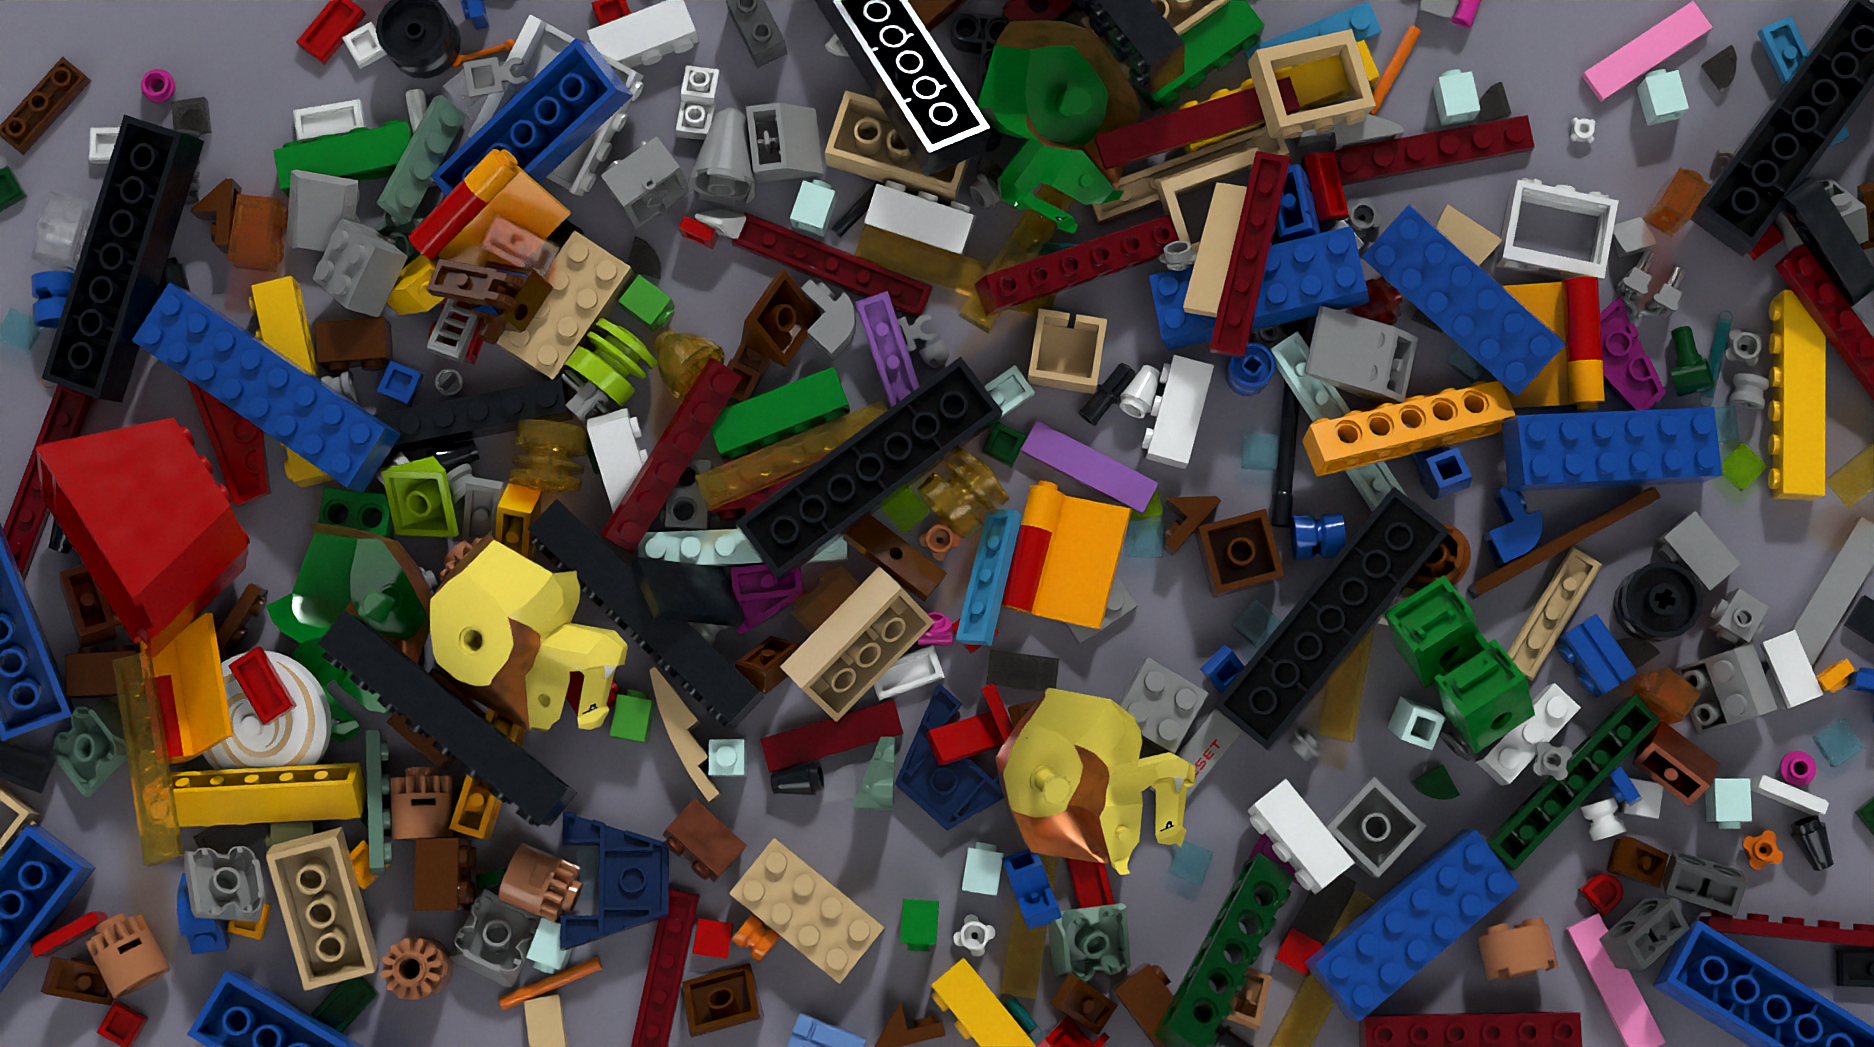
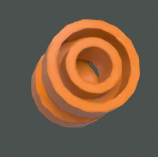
(754, 936)

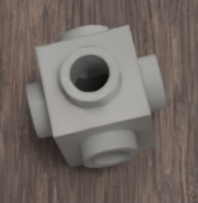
(1738, 618)

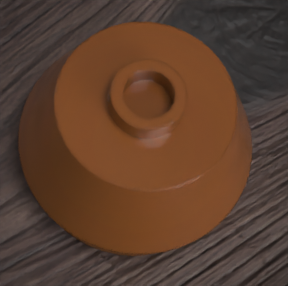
(1449, 560)

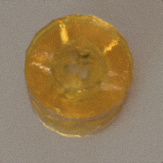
(549, 455)
(963, 493)

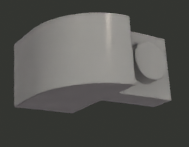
(838, 319)

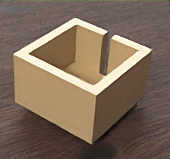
(1065, 355)

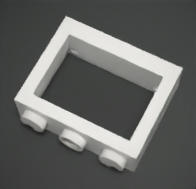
(1563, 198)

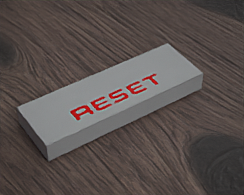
(1208, 745)

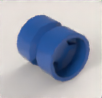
(51, 291)
(1250, 374)
(1318, 536)

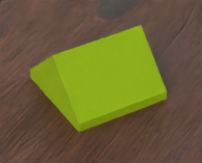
(420, 499)

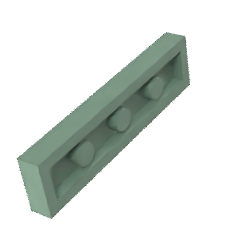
(421, 159)
(378, 817)

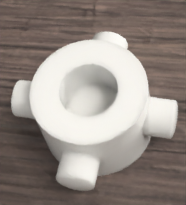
(1582, 130)

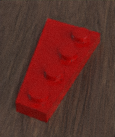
(237, 446)

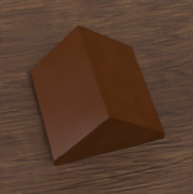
(779, 320)
(721, 1000)

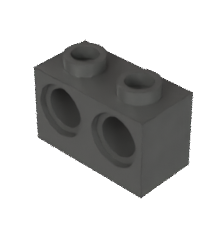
(757, 30)
(687, 496)
(1704, 882)
(1644, 934)

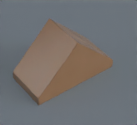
(1251, 1000)

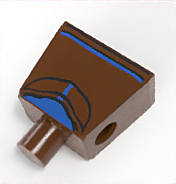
(528, 304)

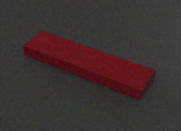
(831, 737)

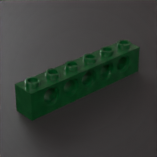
(1586, 770)
(1271, 885)

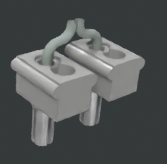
(1635, 285)
(588, 399)

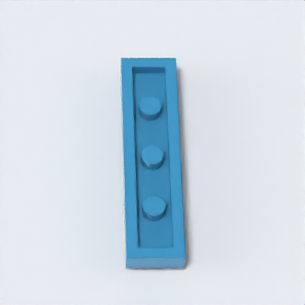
(1358, 18)
(1786, 50)
(988, 578)

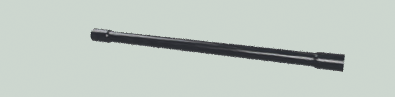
(1282, 498)

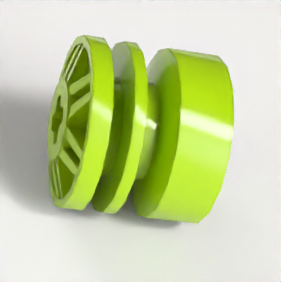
(611, 362)

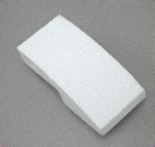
(697, 102)

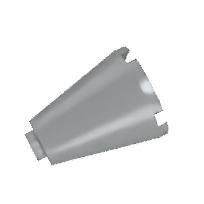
(725, 162)

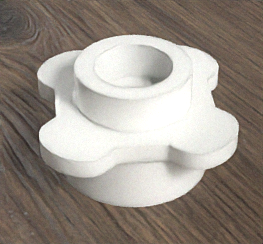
(964, 937)

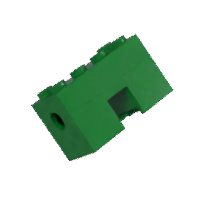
(1475, 679)

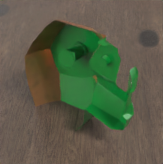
(1056, 93)
(366, 578)

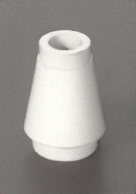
(1140, 393)

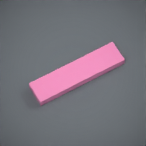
(1647, 51)
(1614, 986)

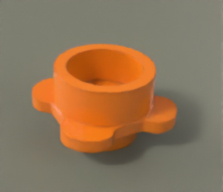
(1752, 850)

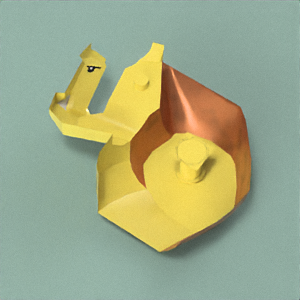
(1082, 780)

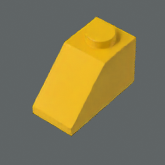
(410, 291)
(514, 514)

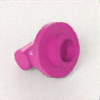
(939, 633)

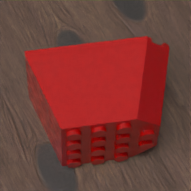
(145, 524)

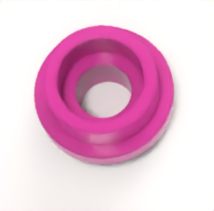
(154, 77)
(1787, 768)

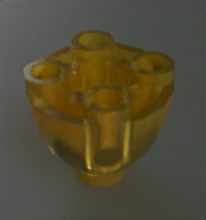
(683, 358)

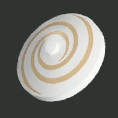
(291, 740)

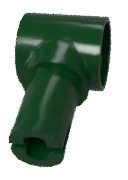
(1690, 370)

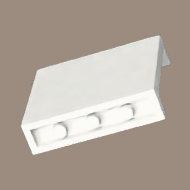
(538, 46)

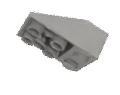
(1361, 356)

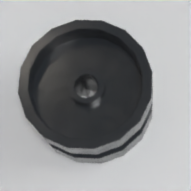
(418, 37)
(1678, 598)

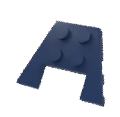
(946, 791)
(630, 881)

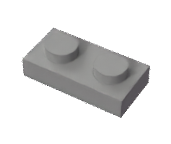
(480, 507)
(1119, 604)

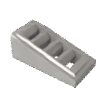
(440, 331)

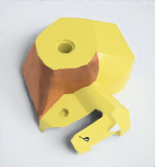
(510, 639)

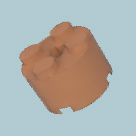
(1517, 951)

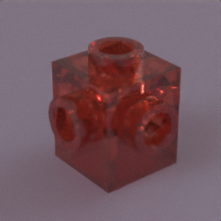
(1381, 294)

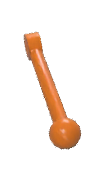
(508, 45)

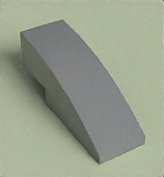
(1343, 136)

